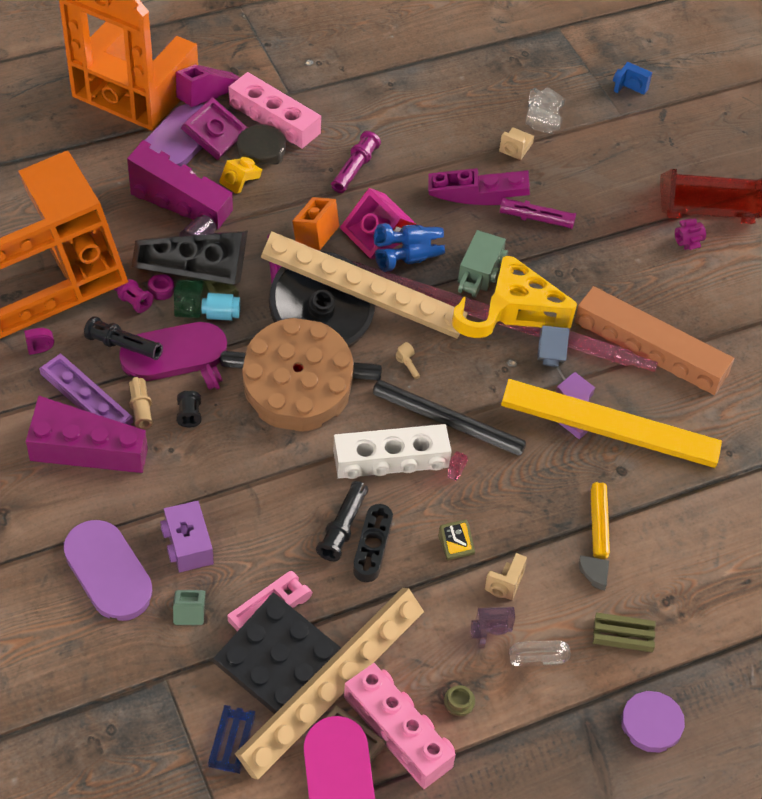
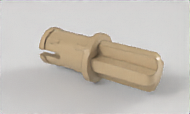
(140, 403)

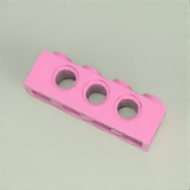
(275, 109)

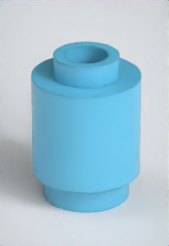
(221, 306)

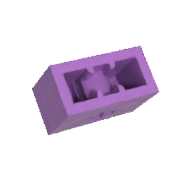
(188, 536)

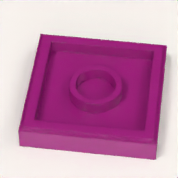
(214, 128)

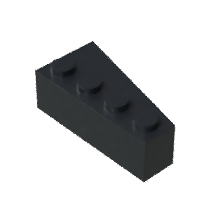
(200, 256)

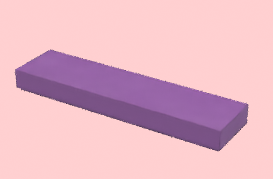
(82, 390)

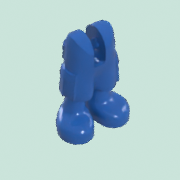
(415, 242)

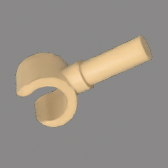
(404, 354)

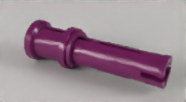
(360, 154)
(135, 296)

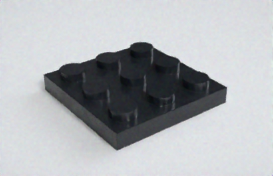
(275, 653)

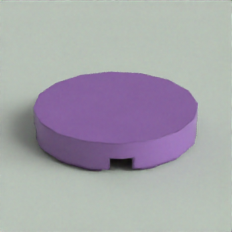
(652, 721)

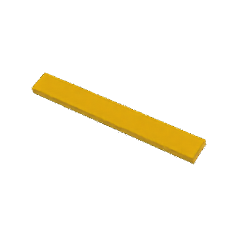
(612, 423)

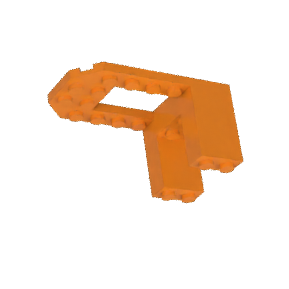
(116, 62)
(73, 232)

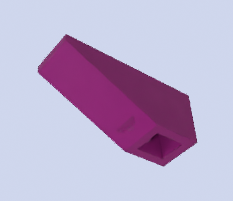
(201, 83)

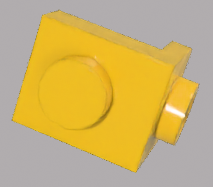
(237, 172)

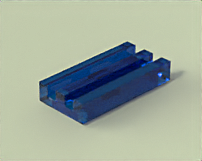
(238, 715)

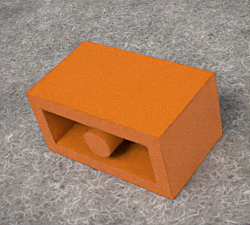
(316, 222)

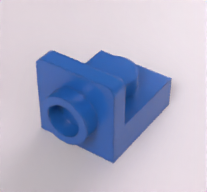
(632, 78)

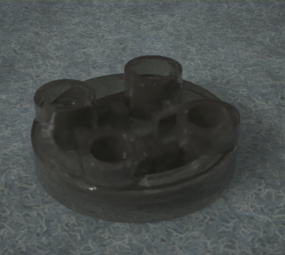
(262, 144)

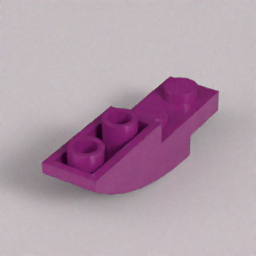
(476, 189)

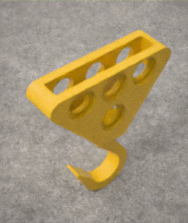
(515, 294)

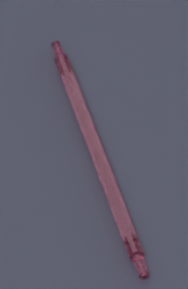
(480, 310)

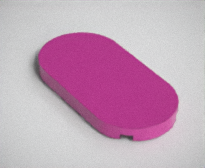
(338, 760)

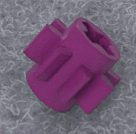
(690, 234)

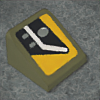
(456, 539)

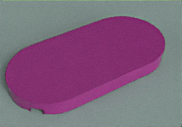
(184, 351)

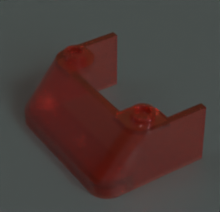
(710, 196)

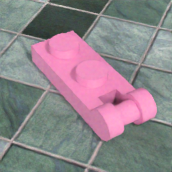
(288, 581)

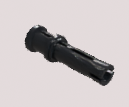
(113, 335)
(339, 530)

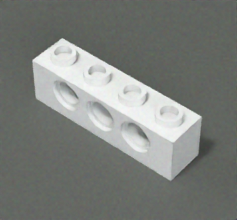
(378, 445)

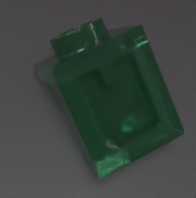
(188, 298)

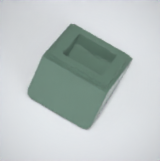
(189, 607)

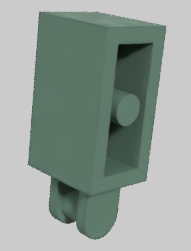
(481, 263)

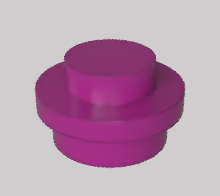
(211, 377)

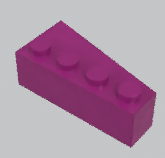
(176, 187)
(84, 439)

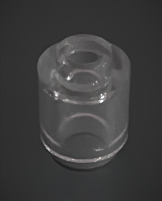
(544, 119)

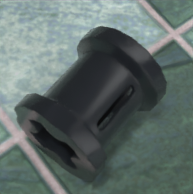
(189, 409)

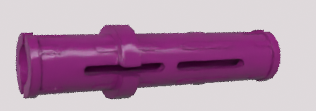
(537, 213)

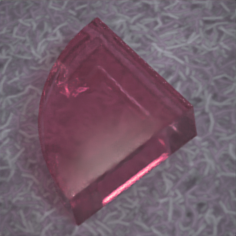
(457, 465)

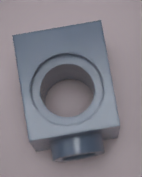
(553, 345)

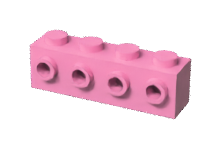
(397, 722)

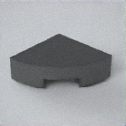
(595, 571)

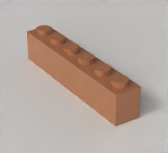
(654, 340)

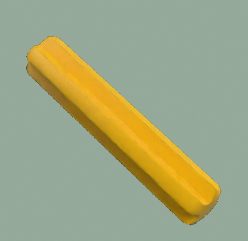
(600, 521)

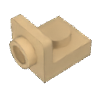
(515, 143)
(507, 584)

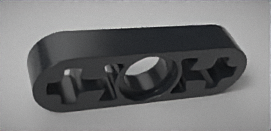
(376, 554)

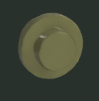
(459, 700)

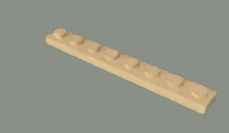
(360, 283)
(328, 684)

